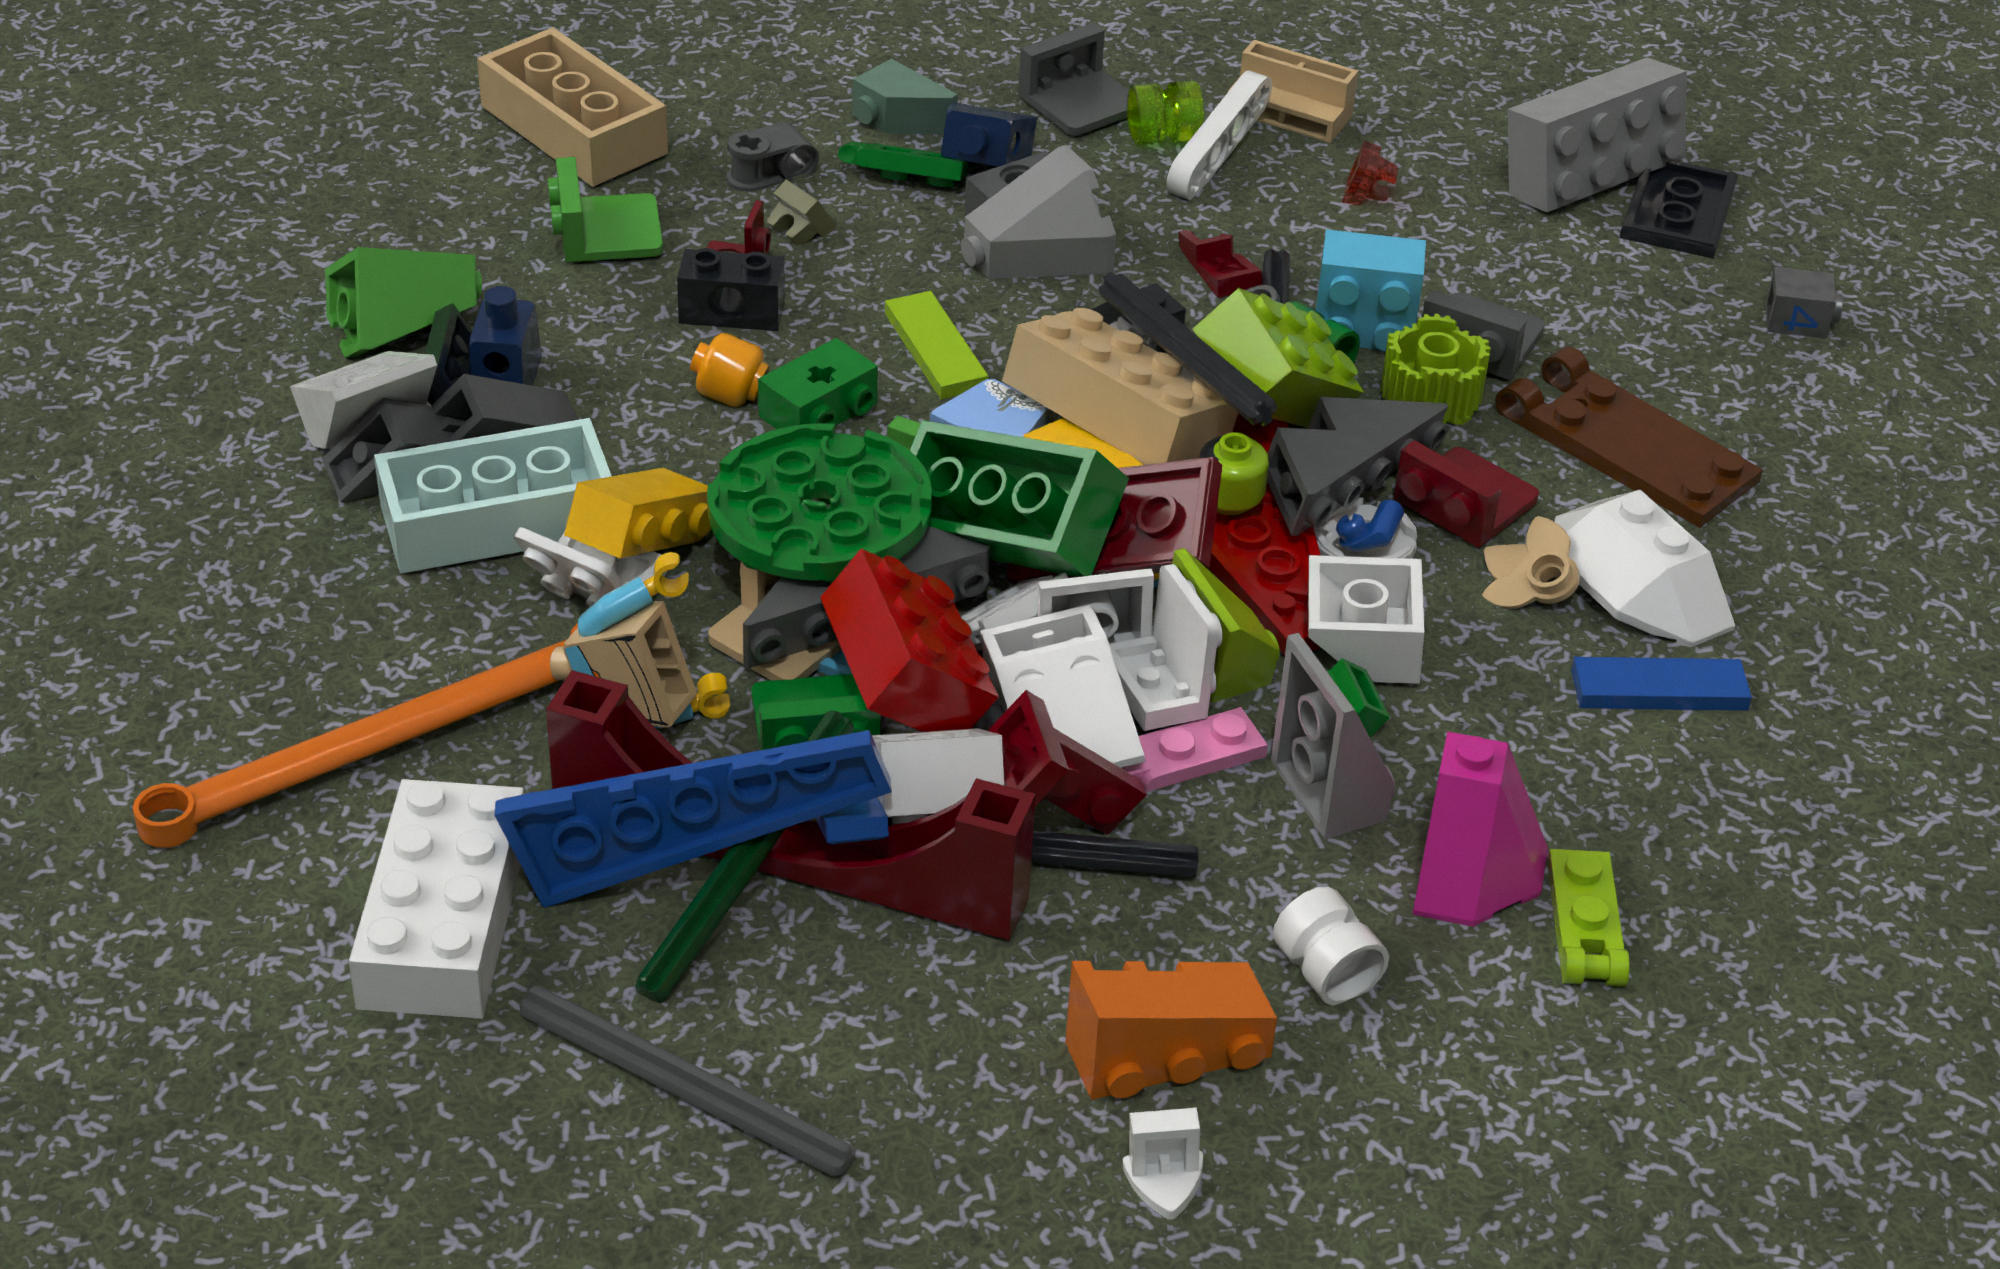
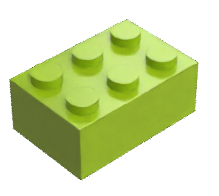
(1280, 352)

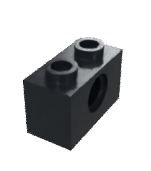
(731, 289)

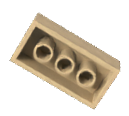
(573, 105)
(1116, 387)

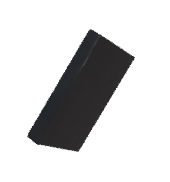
(1680, 208)

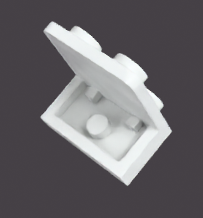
(579, 568)
(1173, 670)

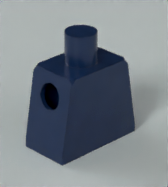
(987, 135)
(507, 331)

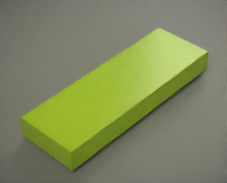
(935, 344)

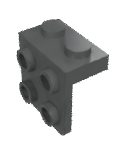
(1067, 81)
(1508, 331)

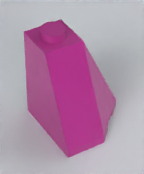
(1481, 836)

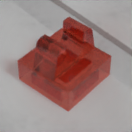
(1365, 173)

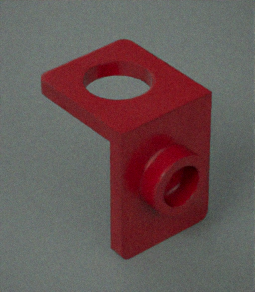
(756, 236)

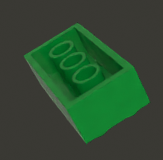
(1021, 495)

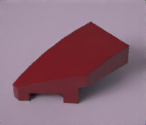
(1219, 264)

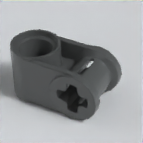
(771, 154)

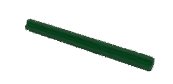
(717, 896)

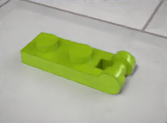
(1587, 917)

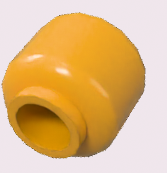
(729, 369)

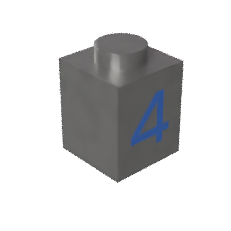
(1802, 302)

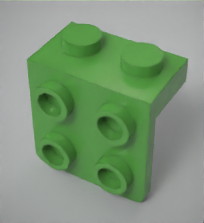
(601, 224)

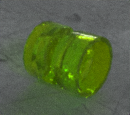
(1165, 112)

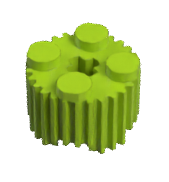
(1436, 366)

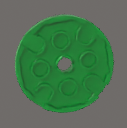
(766, 512)

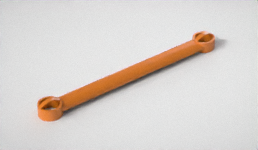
(336, 748)

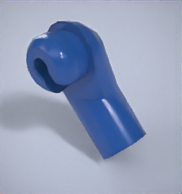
(1363, 536)

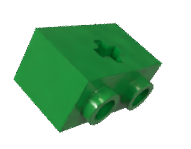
(819, 387)

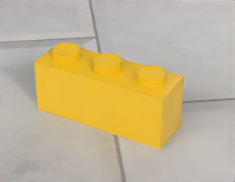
(638, 512)

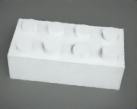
(436, 903)

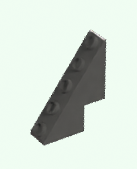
(466, 410)
(1344, 453)
(795, 618)

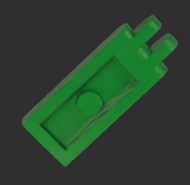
(900, 161)

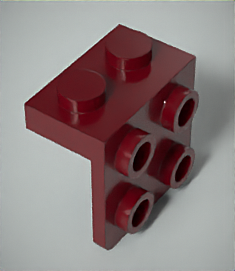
(1461, 491)

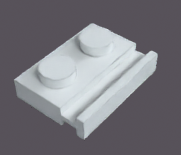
(1007, 607)

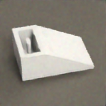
(1072, 669)

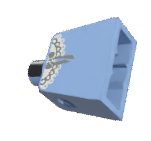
(993, 408)

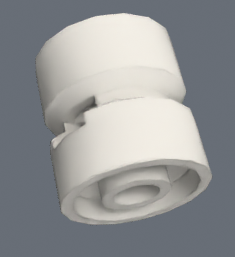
(1330, 945)

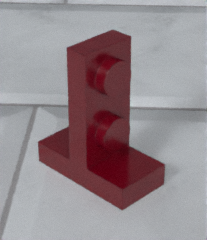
(1061, 769)

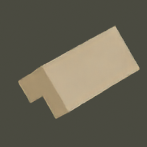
(1306, 91)

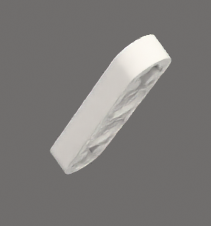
(1219, 135)

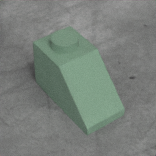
(900, 100)

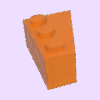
(1164, 1025)

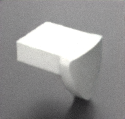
(1164, 1158)

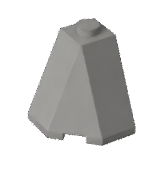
(1042, 224)

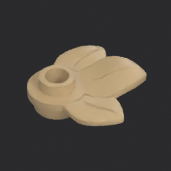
(1525, 568)

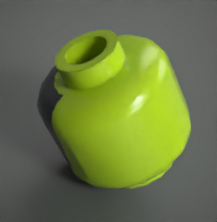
(1242, 474)

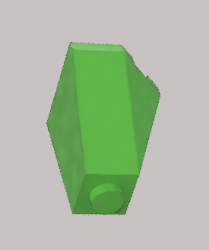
(395, 293)

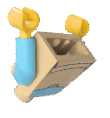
(635, 644)

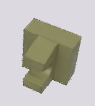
(802, 212)

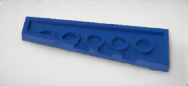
(649, 820)

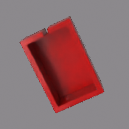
(908, 645)

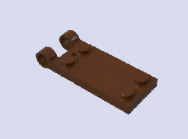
(1629, 439)

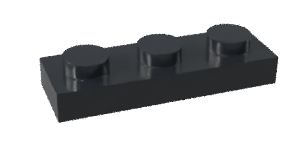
(450, 346)

